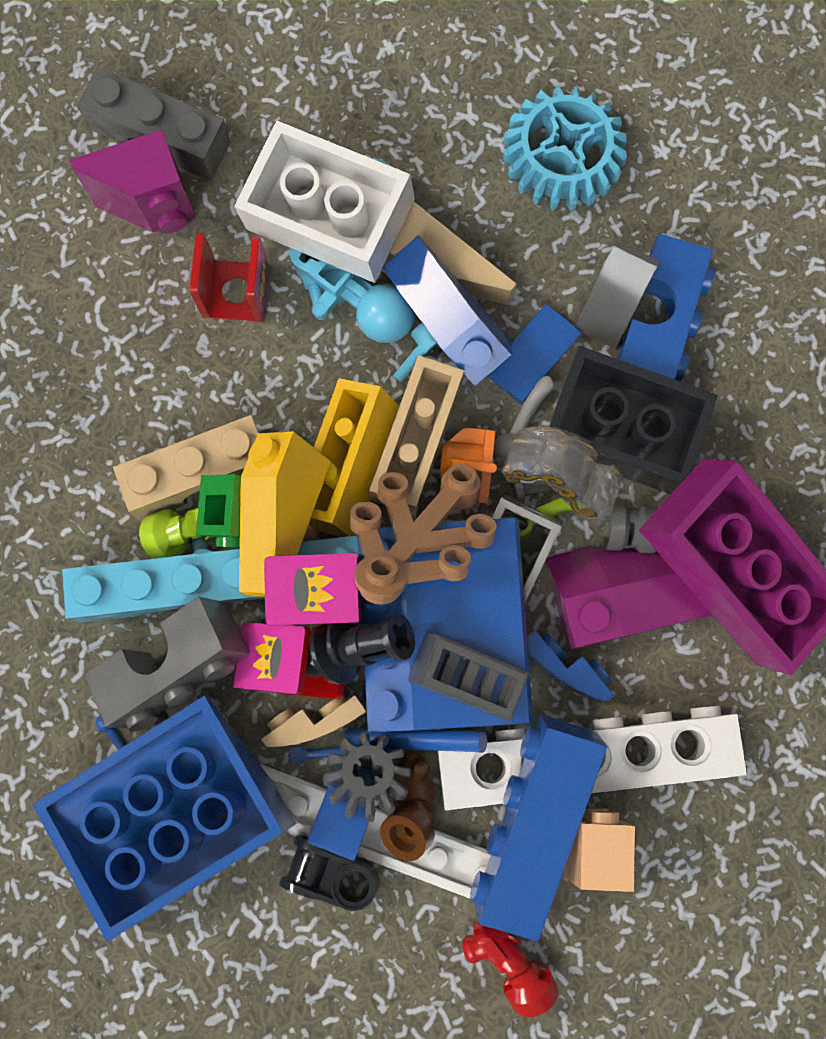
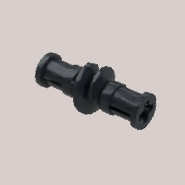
(342, 649)

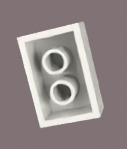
(325, 201)

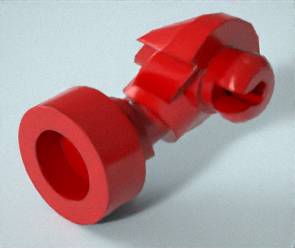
(527, 984)

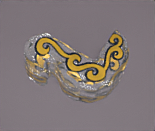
(567, 466)

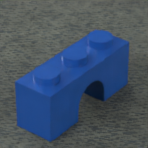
(678, 284)

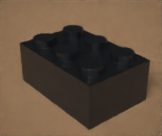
(634, 418)

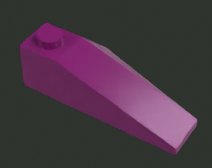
(617, 595)

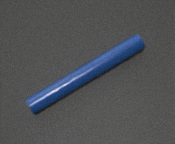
(425, 739)

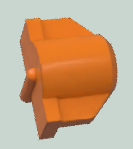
(474, 449)

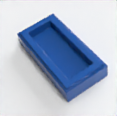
(535, 353)

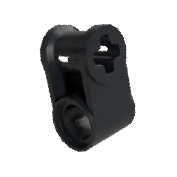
(326, 876)

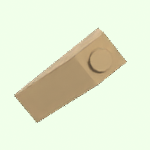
(466, 264)

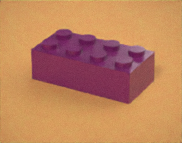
(743, 563)

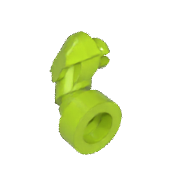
(168, 533)

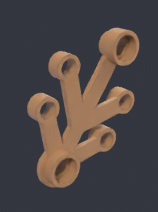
(385, 575)

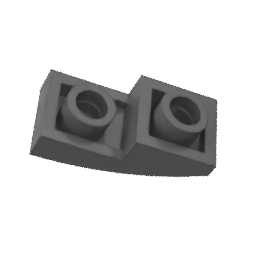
(616, 294)

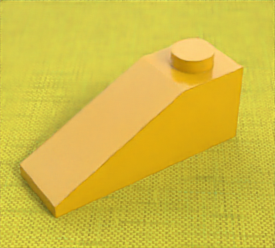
(276, 502)

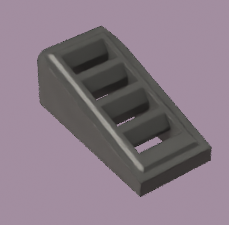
(427, 661)

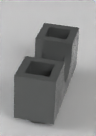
(130, 110)
(200, 649)

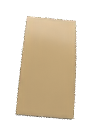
(300, 727)

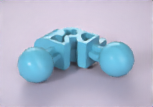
(380, 308)

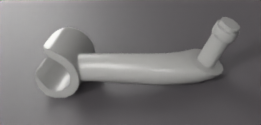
(527, 412)

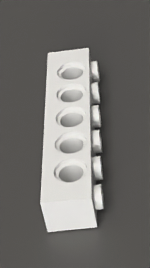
(716, 756)

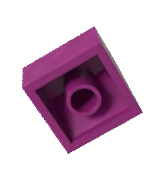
(137, 183)

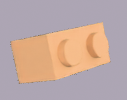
(602, 853)

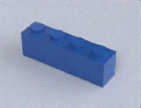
(538, 827)

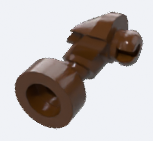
(410, 827)

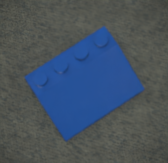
(477, 612)
(162, 816)

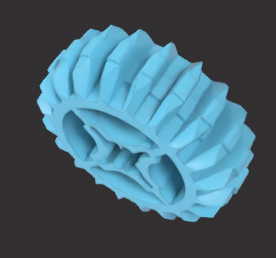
(556, 116)

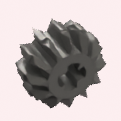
(380, 765)

